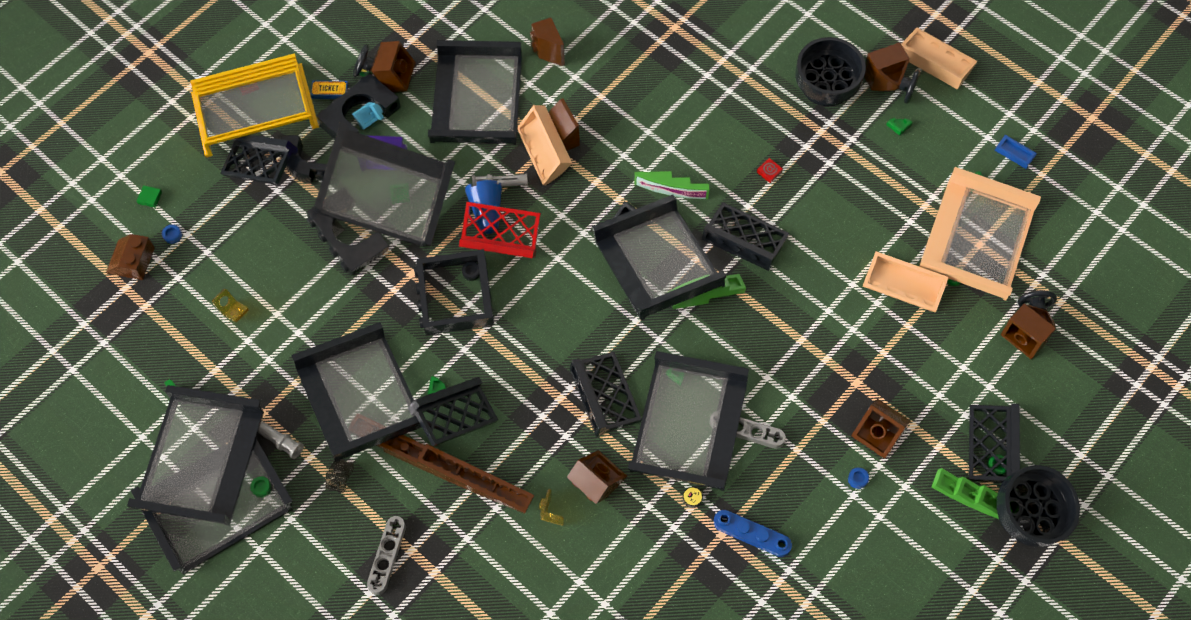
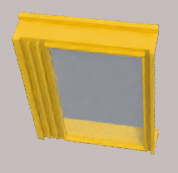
(251, 100)

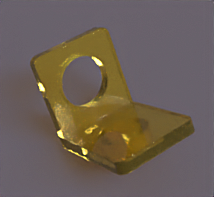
(233, 309)
(544, 503)

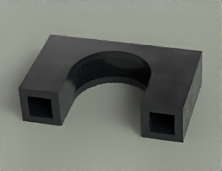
(365, 91)
(351, 256)

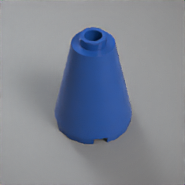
(486, 193)

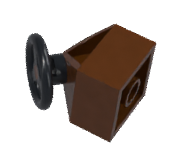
(391, 65)
(887, 71)
(1031, 324)

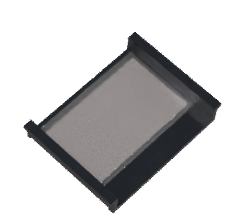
(476, 92)
(383, 187)
(656, 257)
(356, 391)
(690, 420)
(200, 455)
(194, 541)

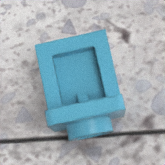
(368, 114)

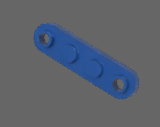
(752, 533)

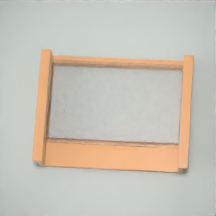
(979, 232)

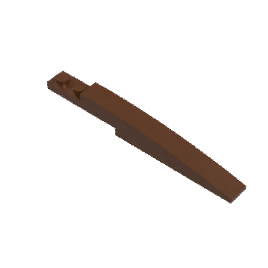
(458, 472)

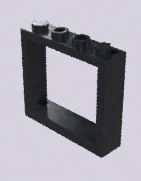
(457, 323)

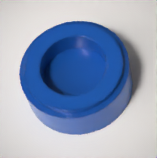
(172, 234)
(858, 478)

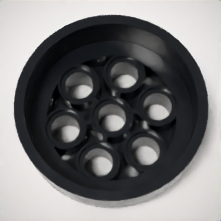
(824, 55)
(1054, 492)

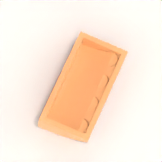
(938, 58)
(543, 144)
(905, 281)

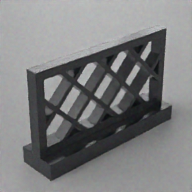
(262, 146)
(739, 245)
(443, 398)
(589, 398)
(1012, 441)

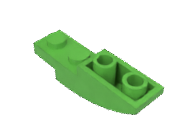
(733, 285)

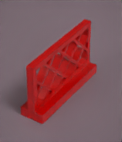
(499, 246)

